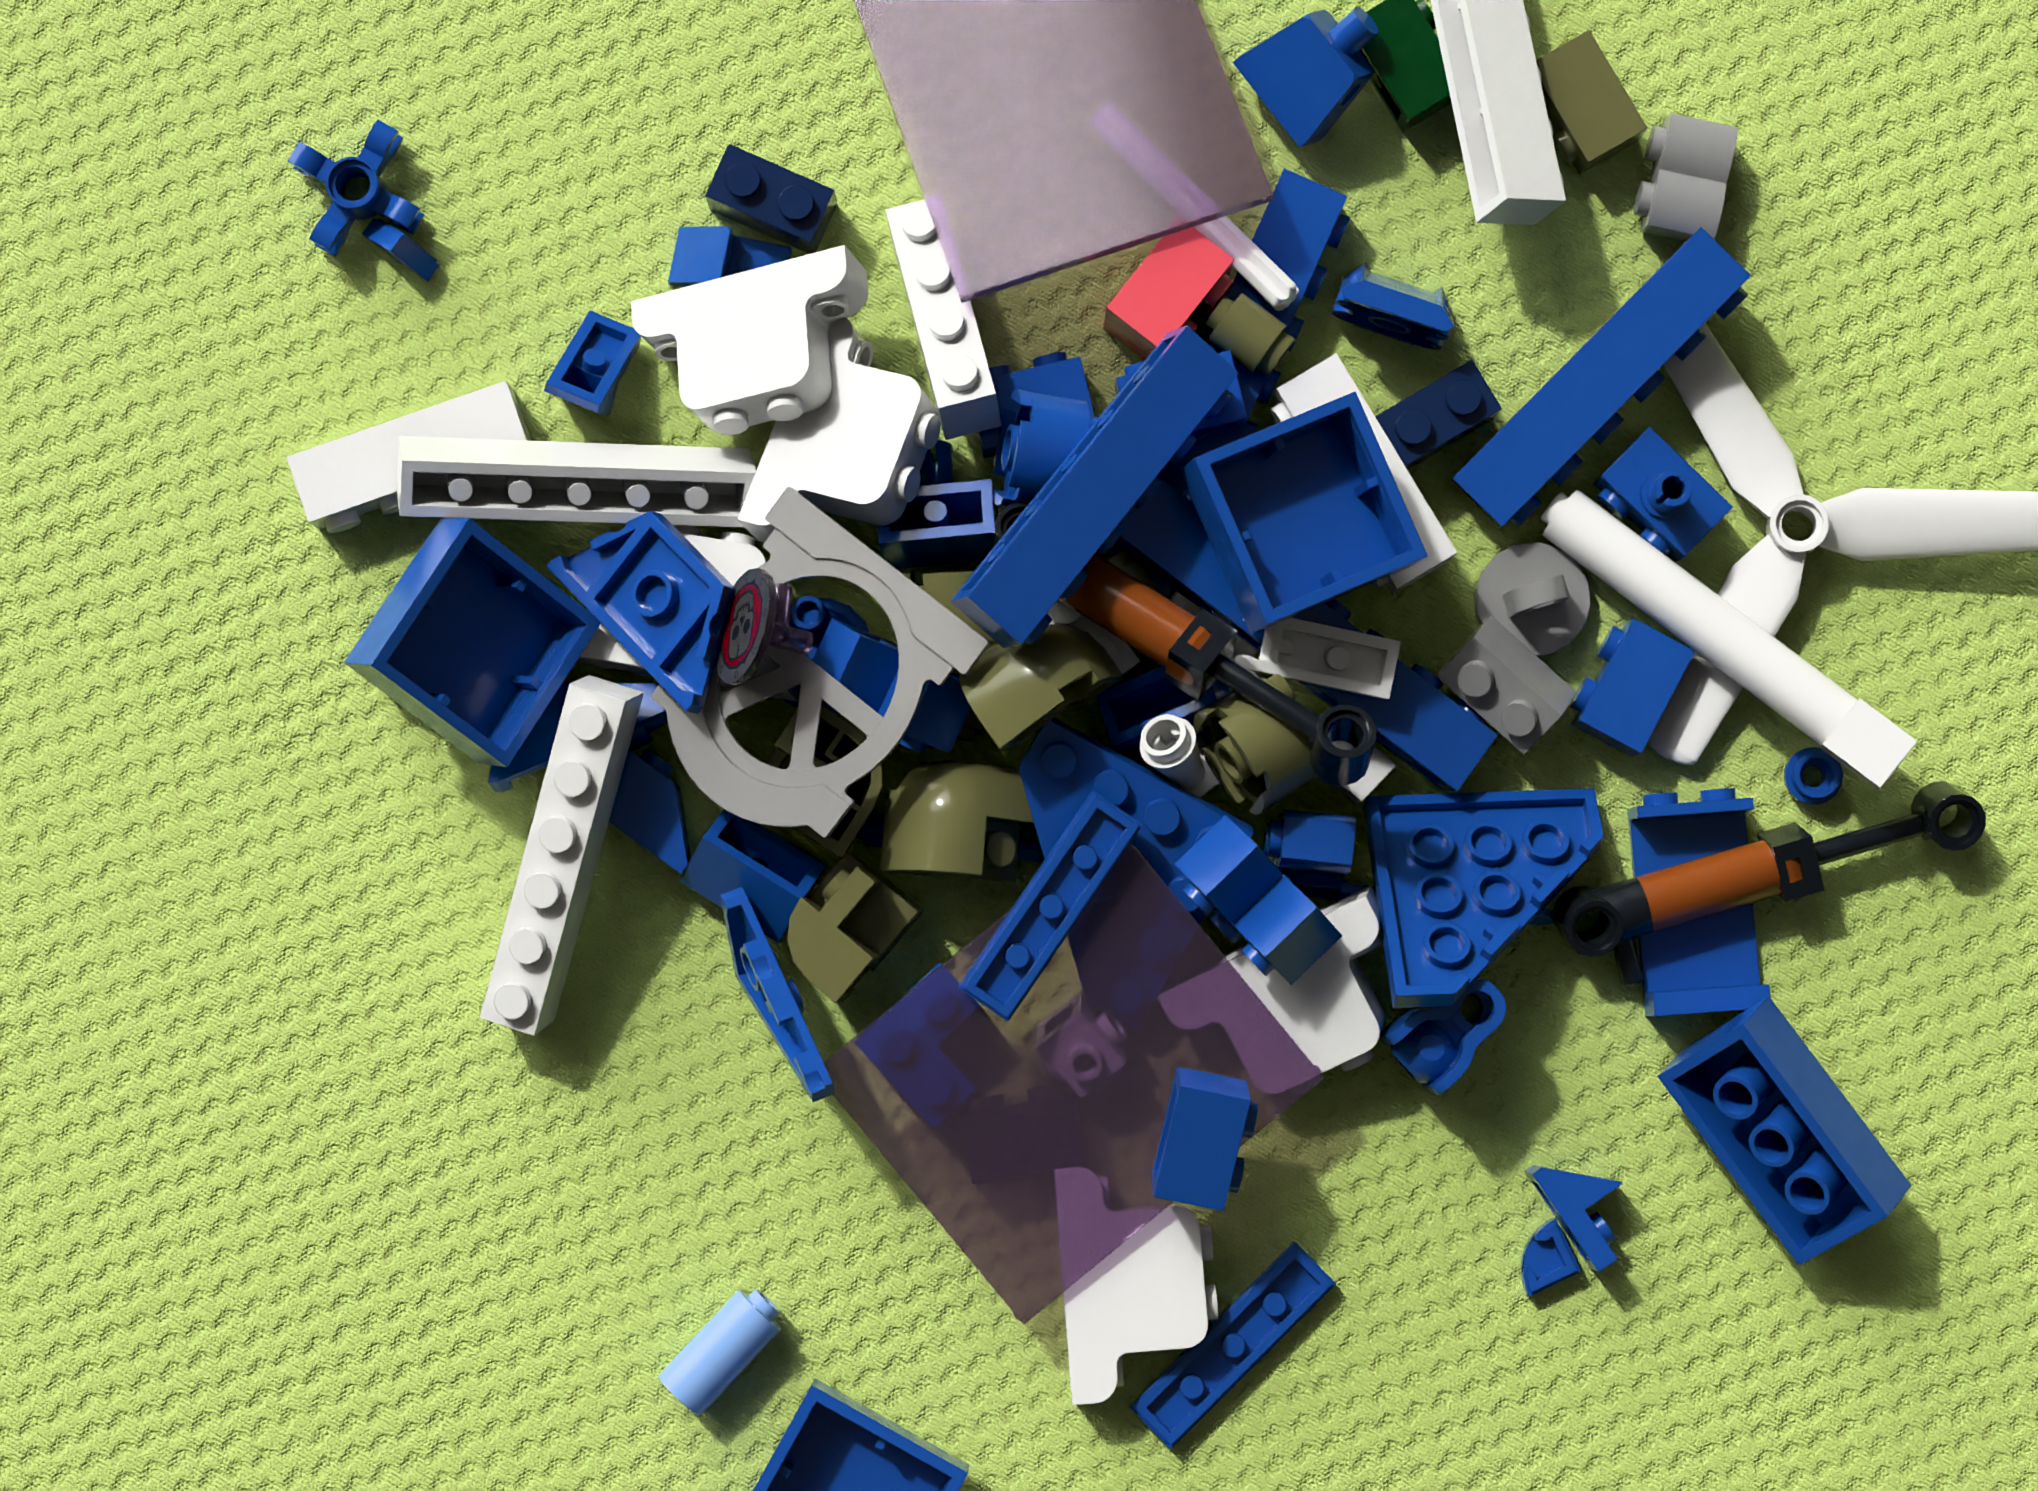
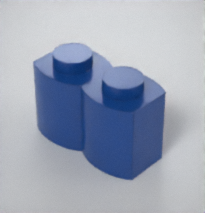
(1311, 842)

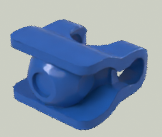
(1437, 1041)

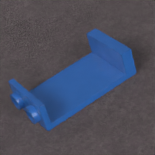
(1707, 960)

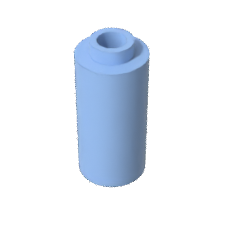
(721, 1350)

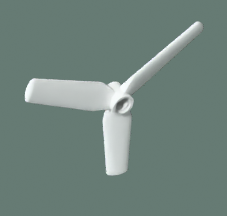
(1858, 525)

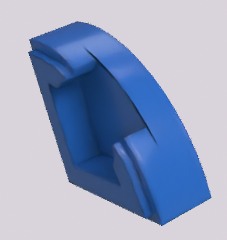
(401, 248)
(1546, 1259)

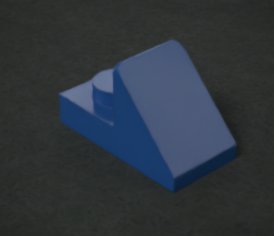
(716, 252)
(594, 363)
(1567, 1198)

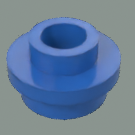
(1830, 772)

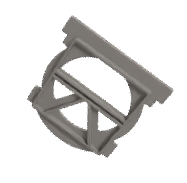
(929, 648)

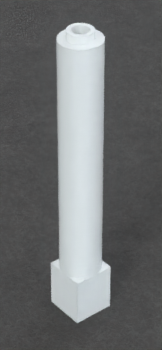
(1728, 639)

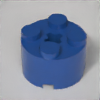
(1036, 442)

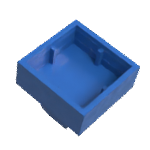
(1303, 512)
(473, 641)
(852, 1448)

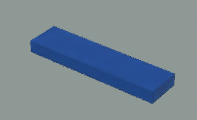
(1050, 905)
(1232, 1345)

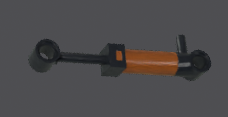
(1200, 651)
(1778, 864)

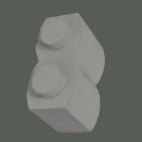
(1687, 177)

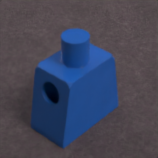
(1311, 71)

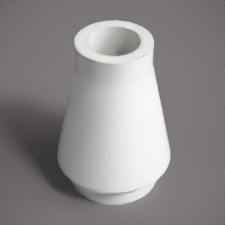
(1172, 749)

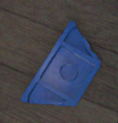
(655, 601)

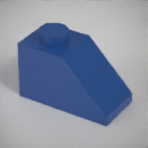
(651, 809)

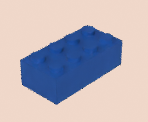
(1784, 1131)

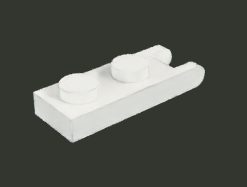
(1327, 657)

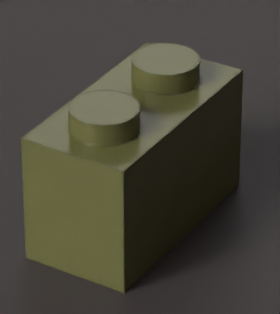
(1587, 104)

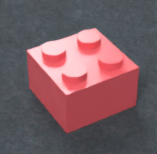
(1169, 290)

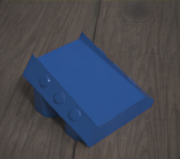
(1394, 308)

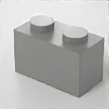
(1507, 684)

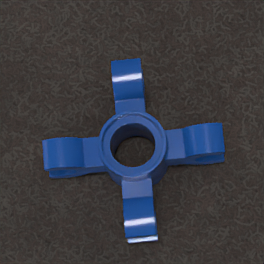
(377, 152)

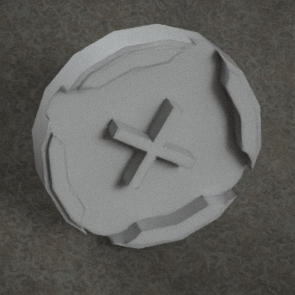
(1534, 595)

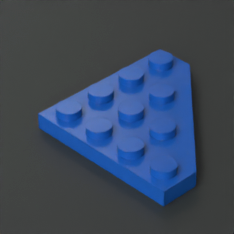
(1068, 765)
(1468, 877)

